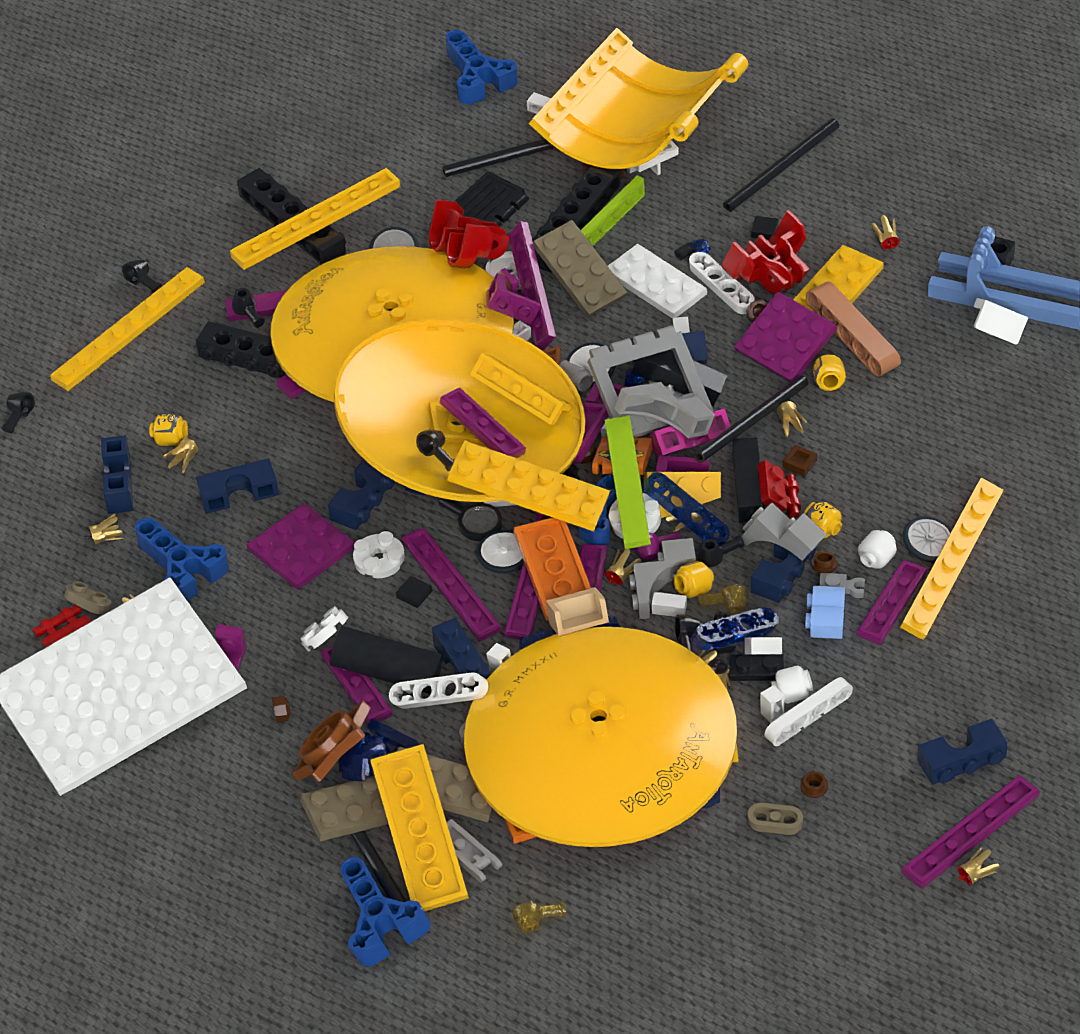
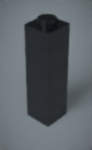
(664, 368)
(746, 473)

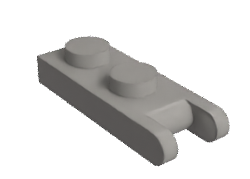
(470, 853)

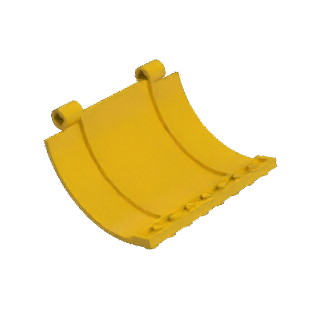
(626, 106)

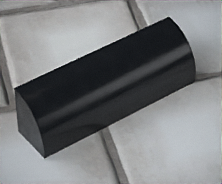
(383, 658)

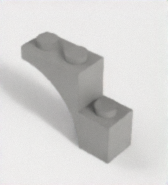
(656, 401)
(774, 526)
(652, 576)

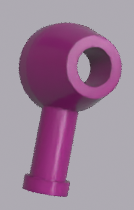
(649, 552)

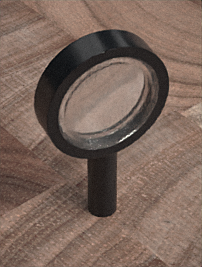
(475, 520)

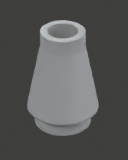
(579, 376)

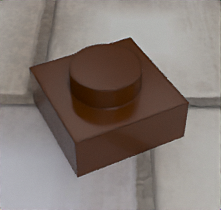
(799, 460)

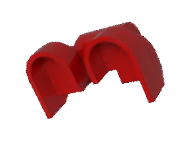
(464, 236)
(773, 260)

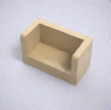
(577, 611)

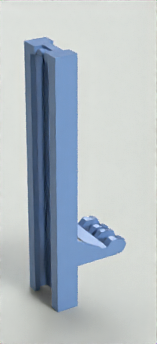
(987, 267)

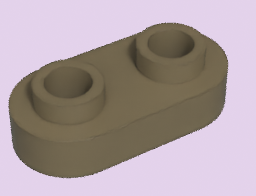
(87, 599)
(775, 817)

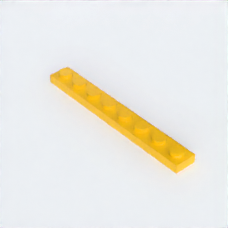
(314, 218)
(127, 329)
(951, 559)

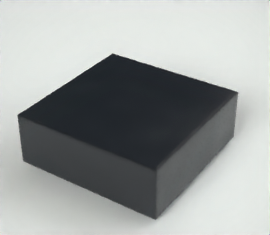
(764, 226)
(414, 591)

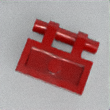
(775, 488)
(66, 615)

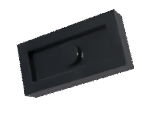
(755, 667)

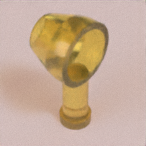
(733, 596)
(529, 915)

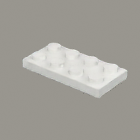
(657, 281)

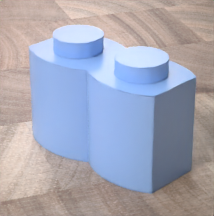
(826, 612)

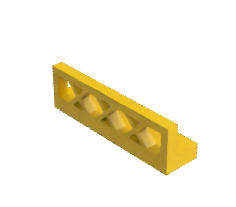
(519, 389)

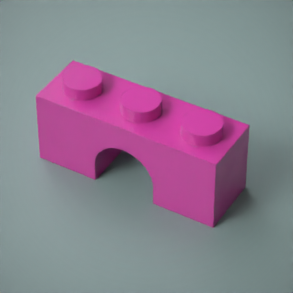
(670, 440)

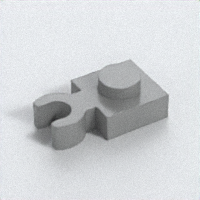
(840, 580)

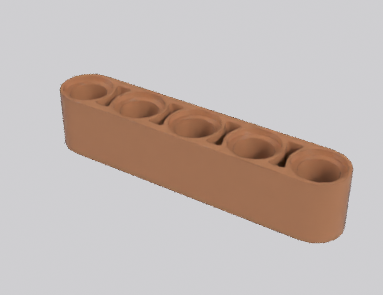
(854, 329)

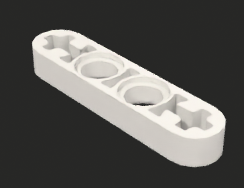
(718, 285)
(438, 688)
(808, 711)

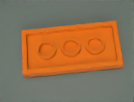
(551, 560)

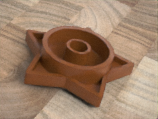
(330, 741)

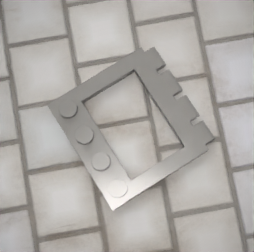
(643, 346)

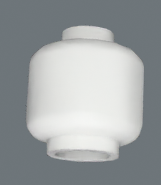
(877, 549)
(793, 683)

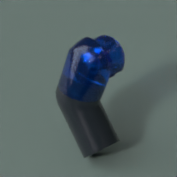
(692, 246)

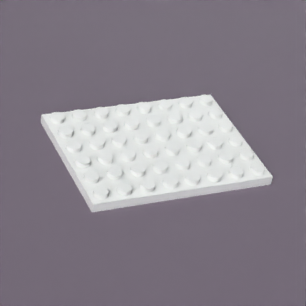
(117, 686)

